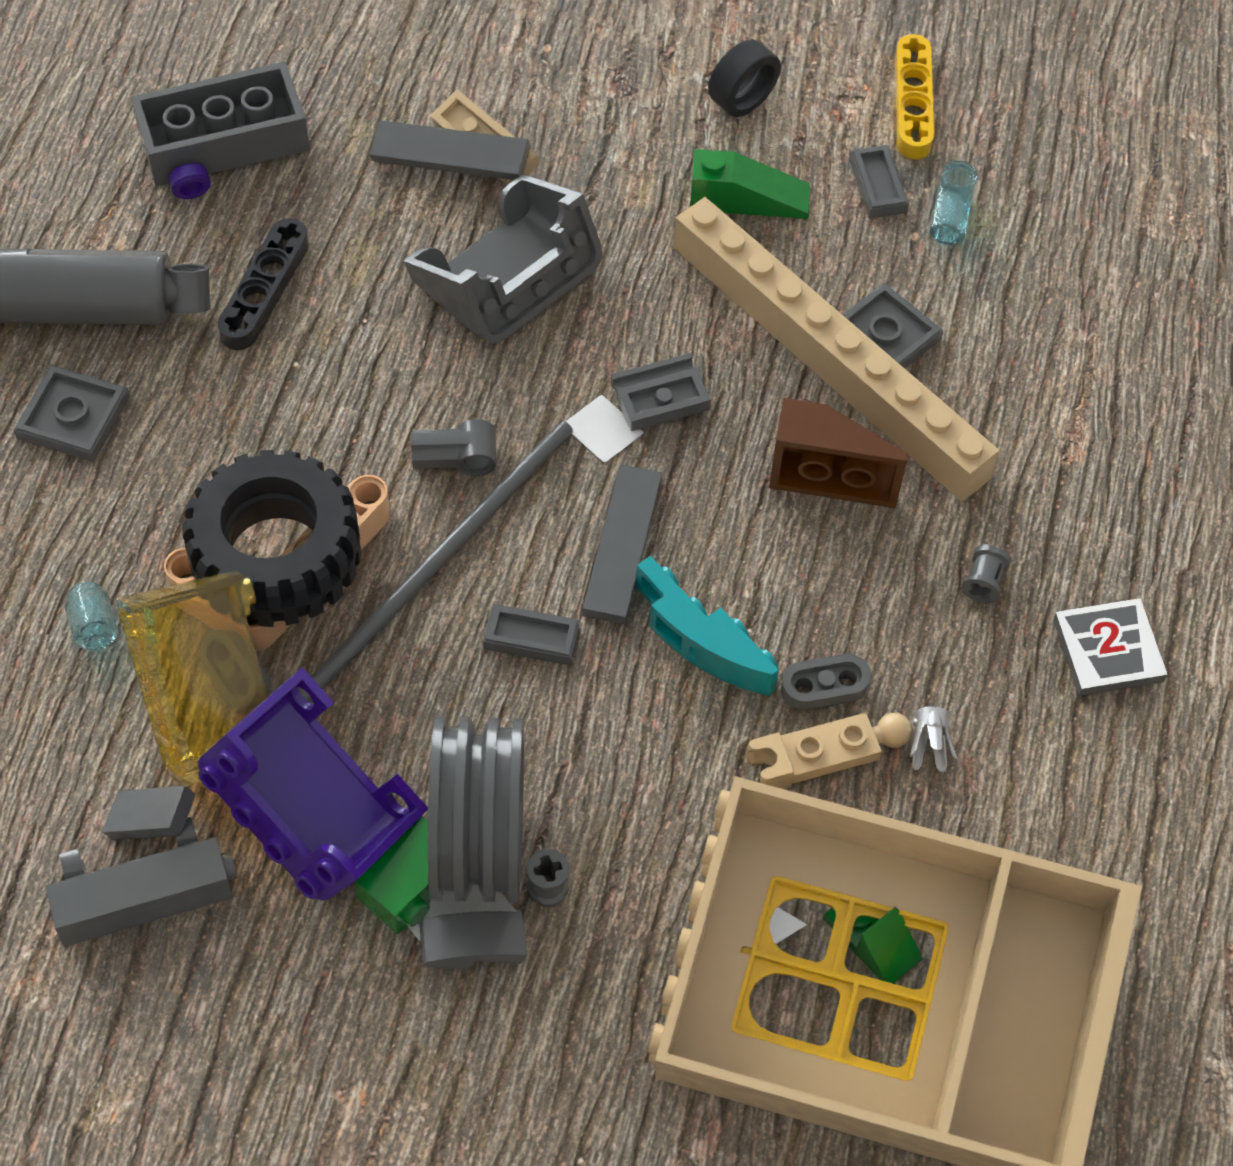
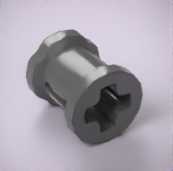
(986, 574)
(557, 867)

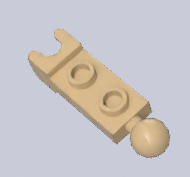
(826, 748)

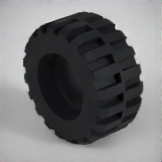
(272, 489)

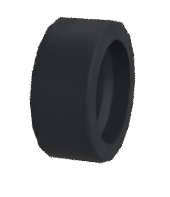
(744, 77)

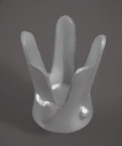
(931, 724)

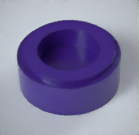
(189, 181)

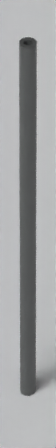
(439, 557)

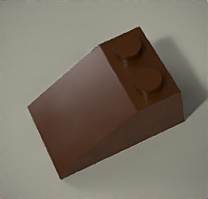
(834, 457)

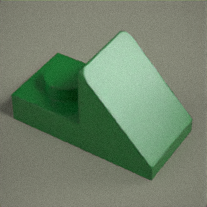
(882, 944)

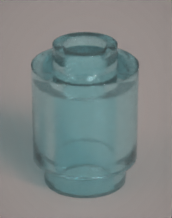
(90, 616)

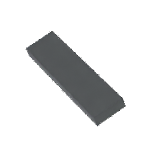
(450, 150)
(622, 544)

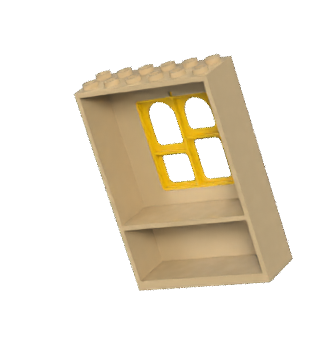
(1009, 1007)

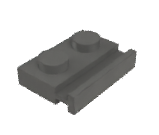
(660, 392)

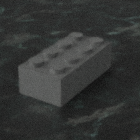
(222, 121)

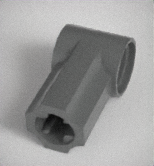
(468, 448)

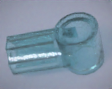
(953, 202)

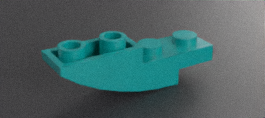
(709, 642)

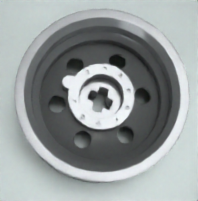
(475, 809)

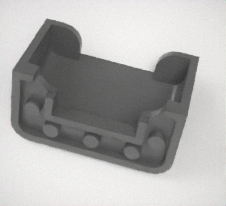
(519, 265)

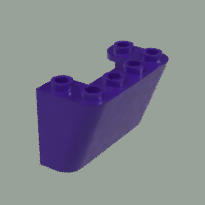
(306, 792)

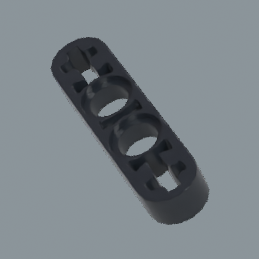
(260, 282)

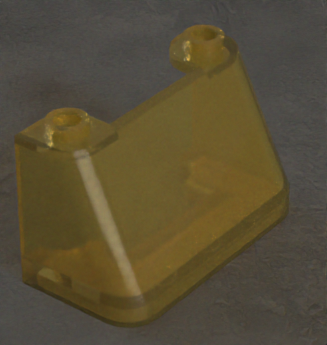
(193, 664)

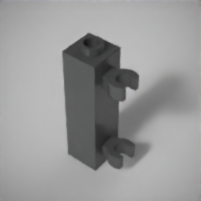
(140, 889)

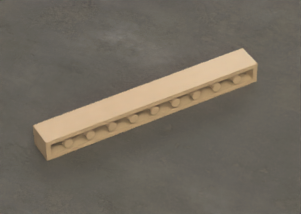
(835, 350)

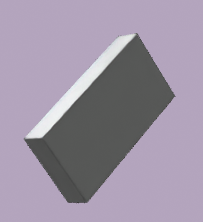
(878, 181)
(531, 634)
(149, 813)

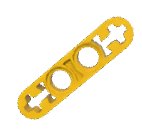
(914, 96)

